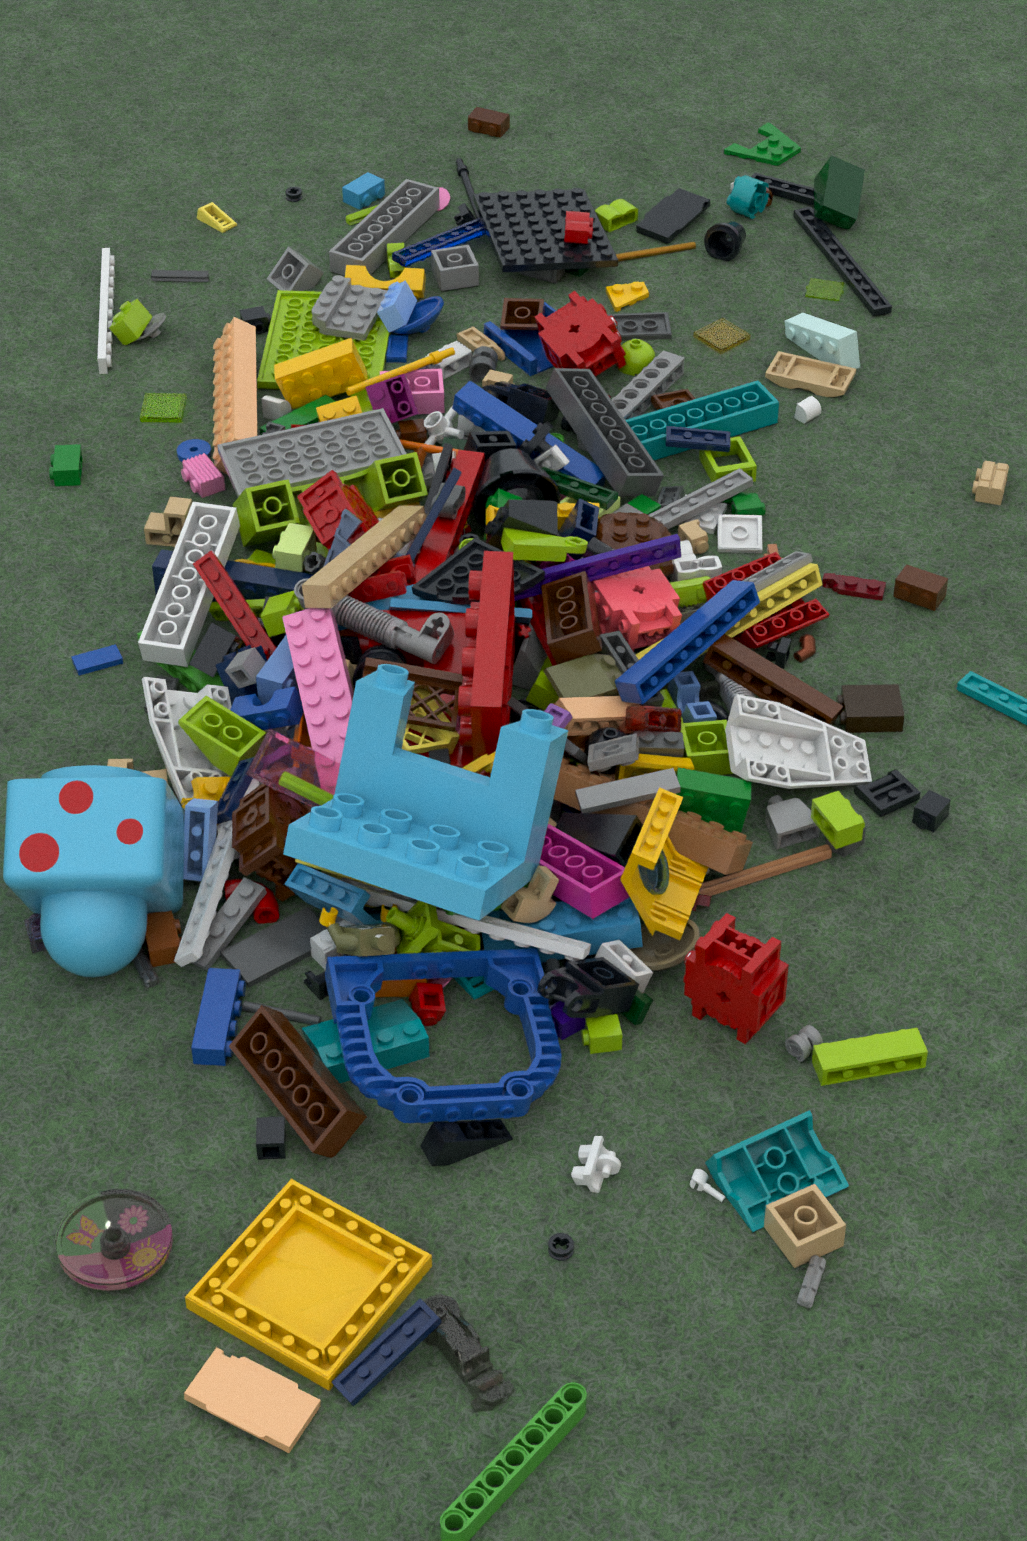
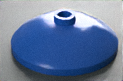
(422, 316)

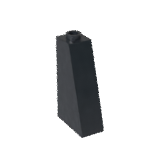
(605, 833)

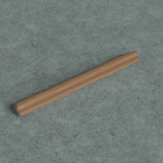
(766, 870)

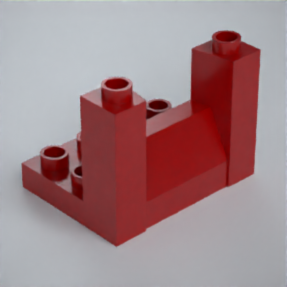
(480, 652)

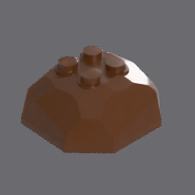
(629, 529)

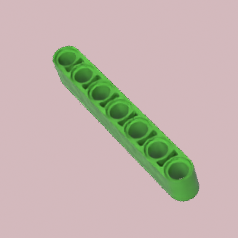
(519, 1452)

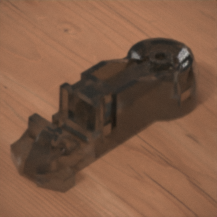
(461, 1345)

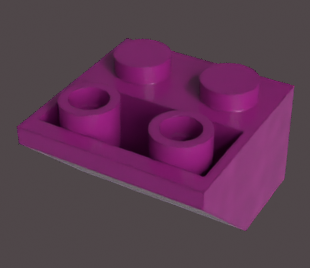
(394, 397)

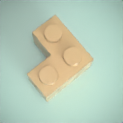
(166, 527)

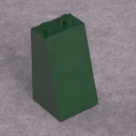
(838, 192)

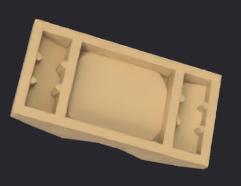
(810, 374)

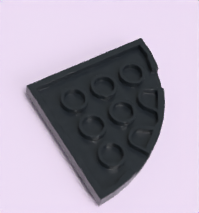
(451, 578)

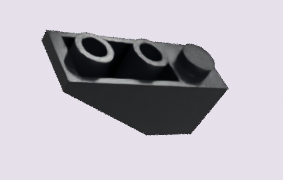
(458, 1140)

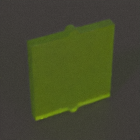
(824, 289)

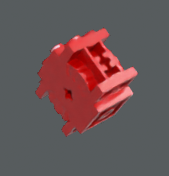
(581, 336)
(325, 503)
(735, 978)

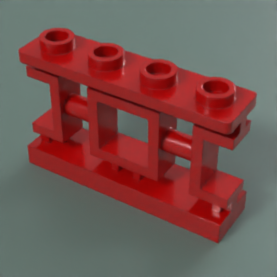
(386, 581)

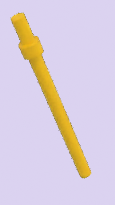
(433, 358)

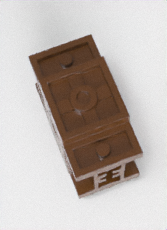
(261, 835)

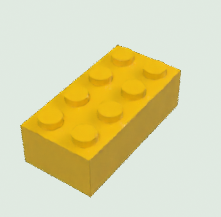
(320, 373)

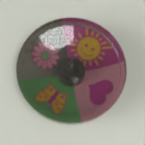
(114, 1239)

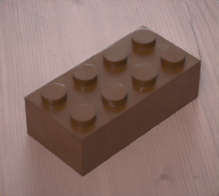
(571, 618)

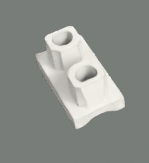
(599, 1165)

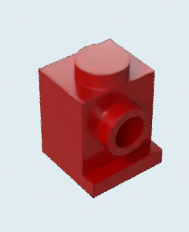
(428, 1008)

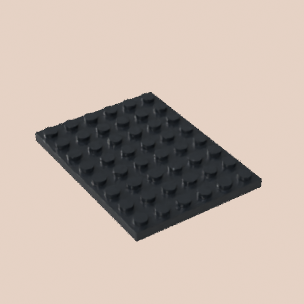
(530, 230)

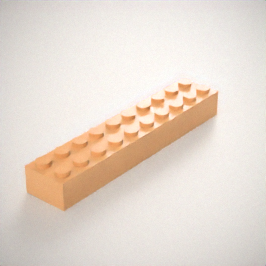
(234, 386)

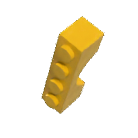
(414, 277)

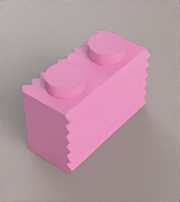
(202, 475)

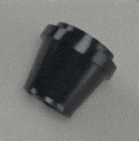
(720, 245)

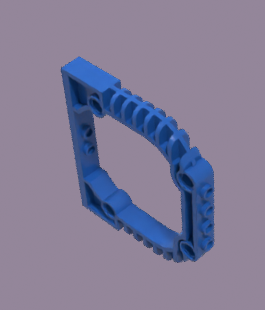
(512, 972)

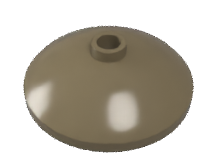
(665, 951)

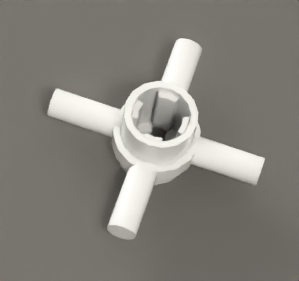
(441, 426)

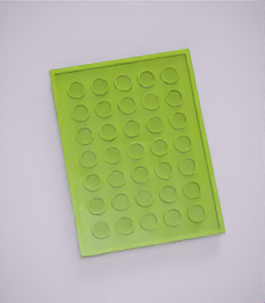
(293, 335)

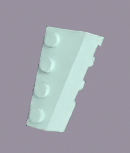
(824, 339)

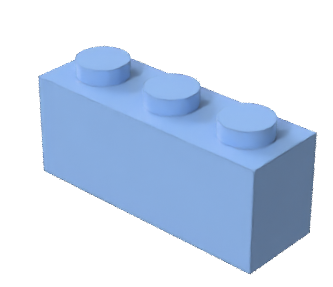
(397, 306)
(199, 836)

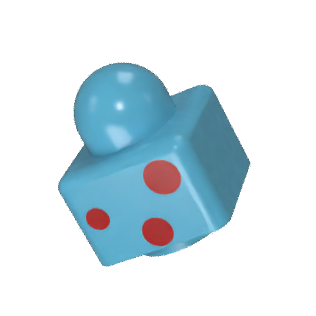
(94, 859)

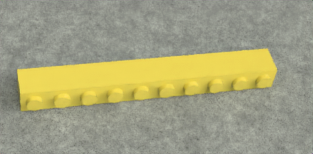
(773, 599)

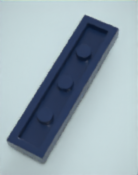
(386, 1352)

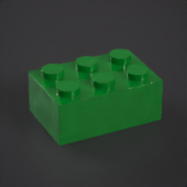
(715, 797)

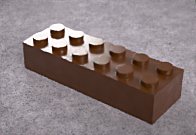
(297, 1082)

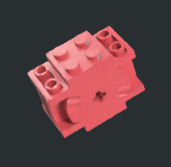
(637, 605)

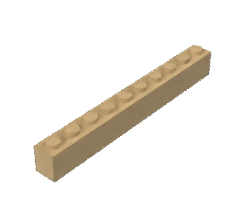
(363, 557)

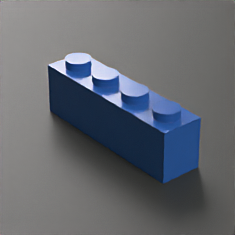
(217, 1016)

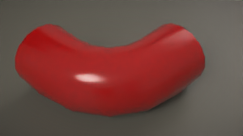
(267, 909)

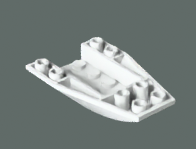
(791, 749)
(180, 754)

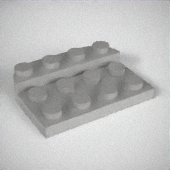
(347, 309)

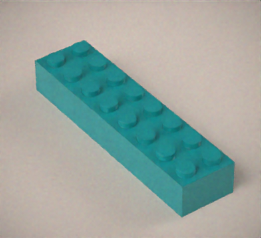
(730, 410)

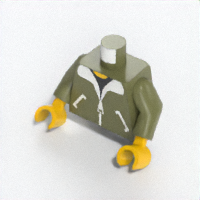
(363, 938)

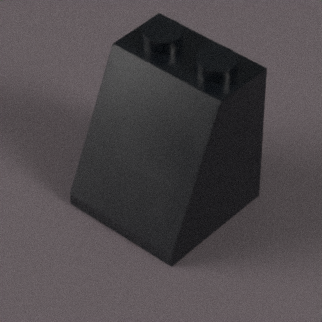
(523, 515)

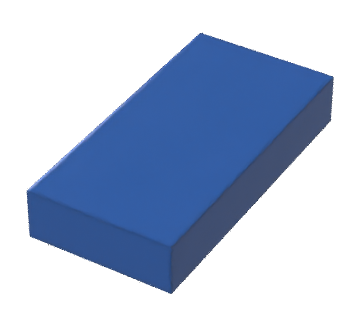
(397, 348)
(97, 659)

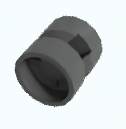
(482, 361)

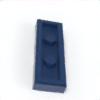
(697, 439)
(234, 791)

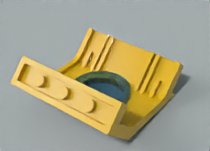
(657, 876)

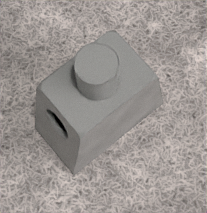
(789, 822)

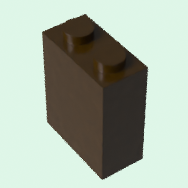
(871, 708)

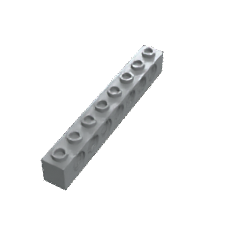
(652, 380)

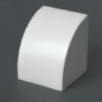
(274, 407)

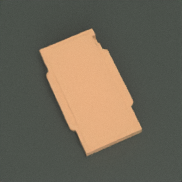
(253, 1399)

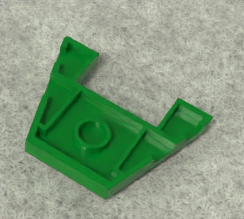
(772, 151)

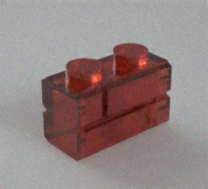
(653, 719)

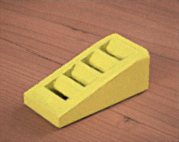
(204, 215)

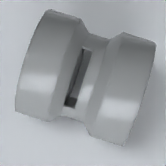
(803, 1043)

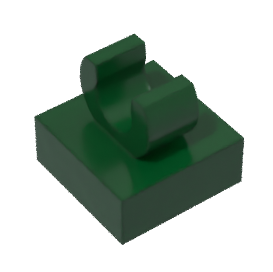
(639, 1008)

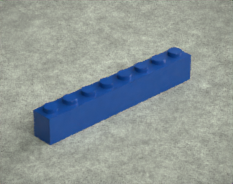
(495, 415)
(687, 642)

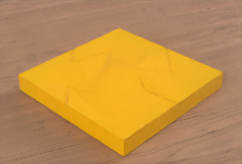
(309, 1283)

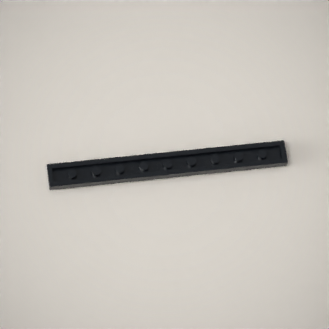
(843, 262)

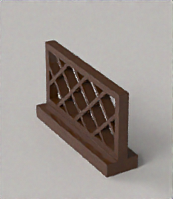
(433, 681)

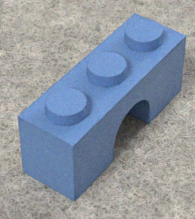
(685, 693)

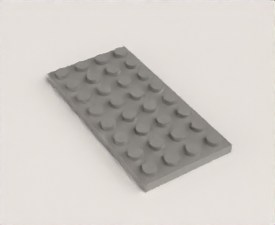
(311, 451)

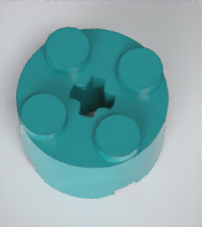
(748, 196)

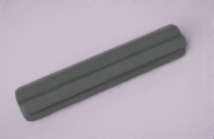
(180, 276)

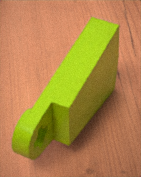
(540, 546)

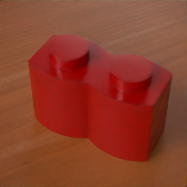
(578, 227)

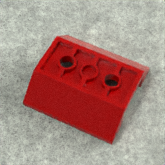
(781, 623)

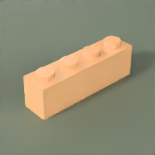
(594, 713)

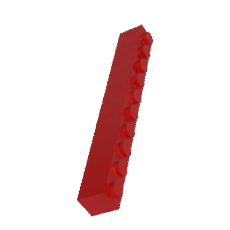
(445, 532)

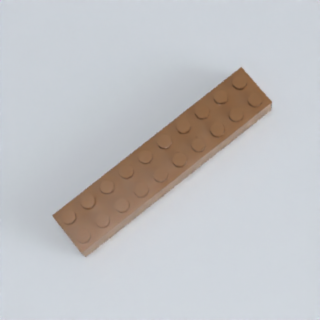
(689, 834)

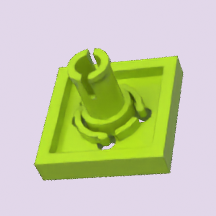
(416, 926)

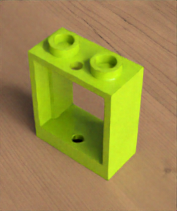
(736, 447)

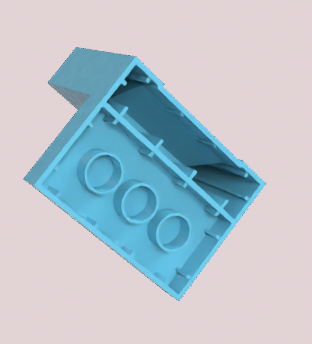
(427, 823)

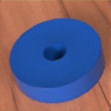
(193, 448)

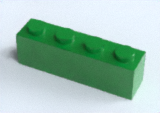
(304, 415)

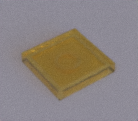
(721, 335)

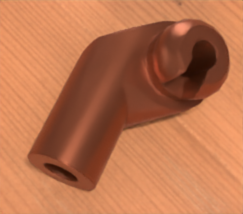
(808, 648)

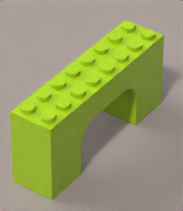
(270, 507)

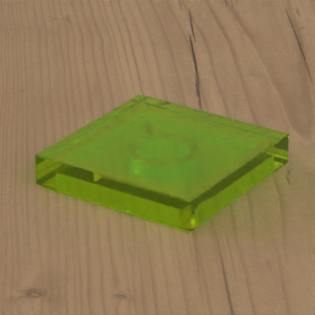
(163, 407)

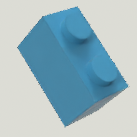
(363, 191)

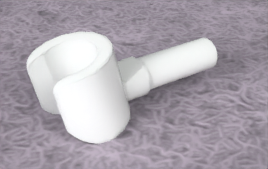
(701, 1177)

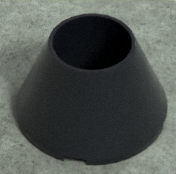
(514, 473)

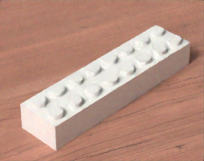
(183, 595)

